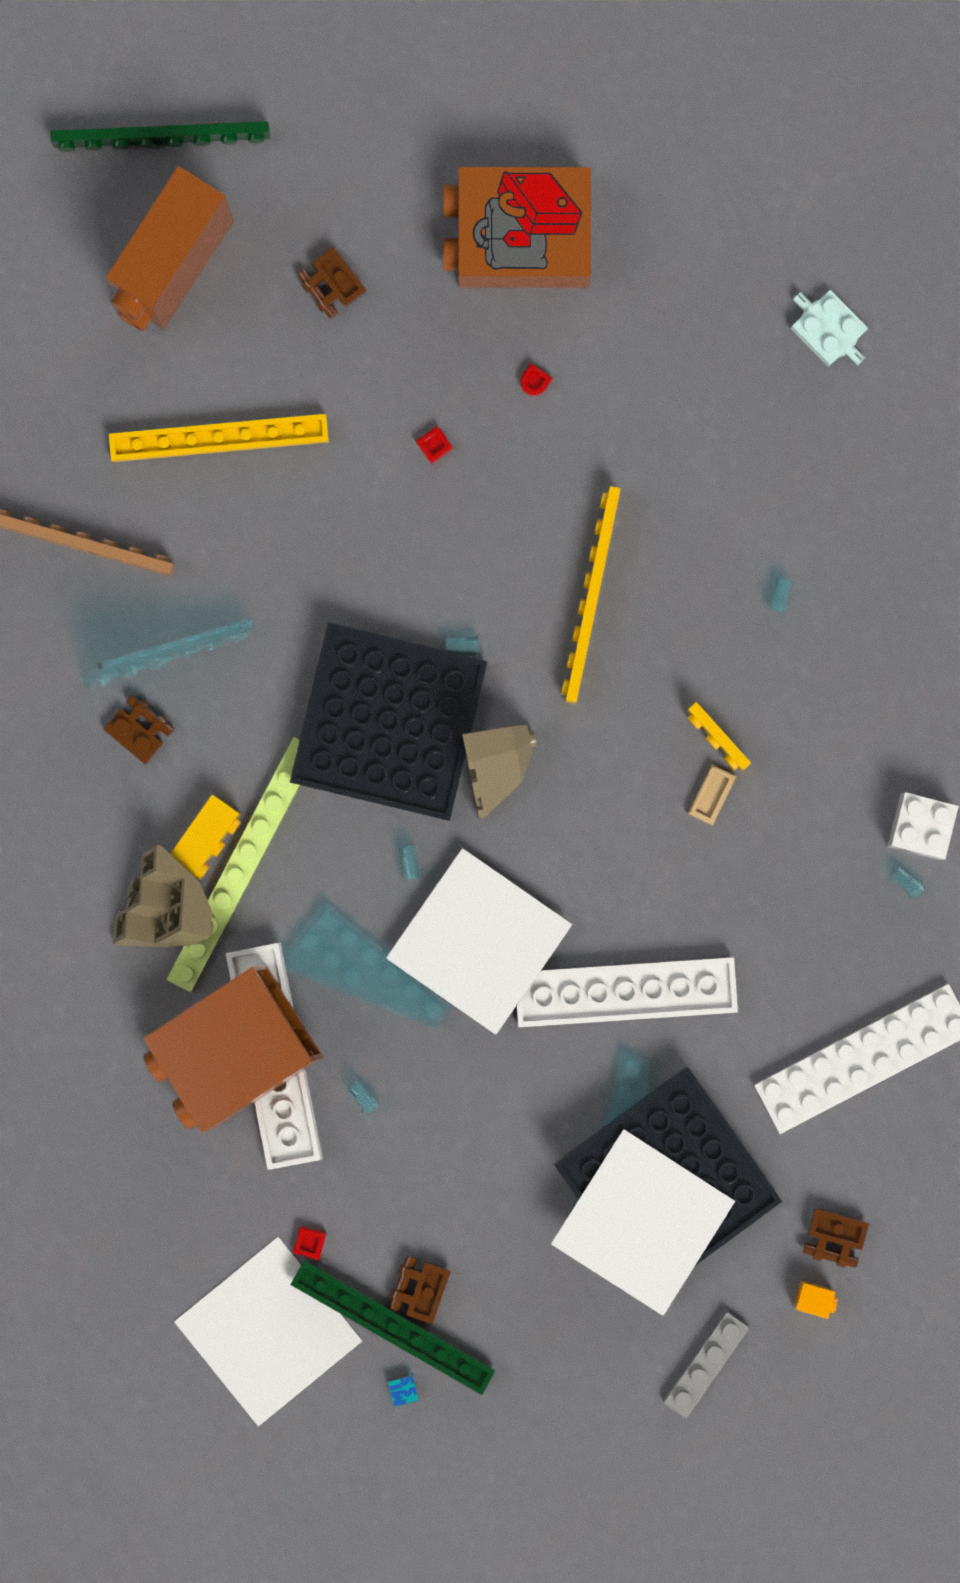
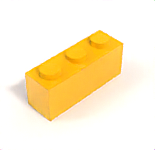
(206, 836)

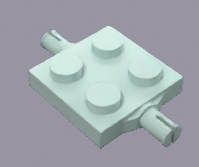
(829, 328)

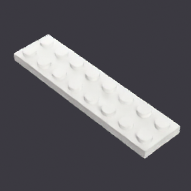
(629, 992)
(861, 1059)
(287, 1112)

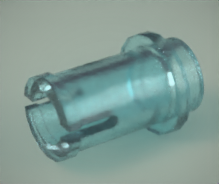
(780, 595)
(462, 644)
(409, 862)
(908, 882)
(363, 1097)

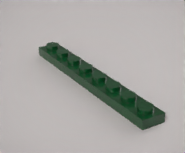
(151, 135)
(392, 1327)

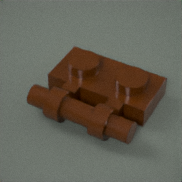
(338, 277)
(135, 737)
(837, 1229)
(427, 1293)

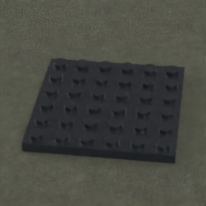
(388, 721)
(690, 1131)

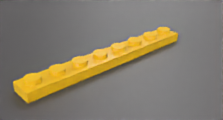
(218, 438)
(592, 583)

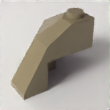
(497, 763)
(163, 906)

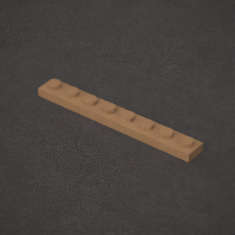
(83, 542)

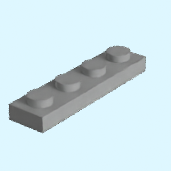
(706, 1364)

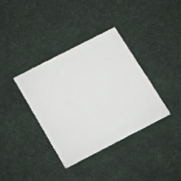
(479, 941)
(643, 1222)
(265, 1333)

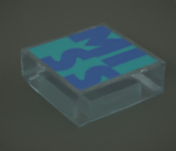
(403, 1390)

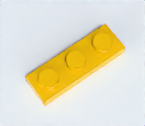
(717, 737)

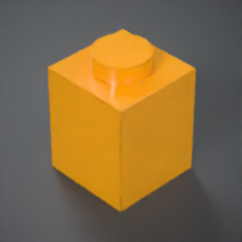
(815, 1299)

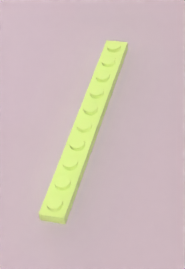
(239, 869)

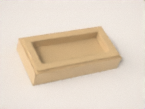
(712, 795)

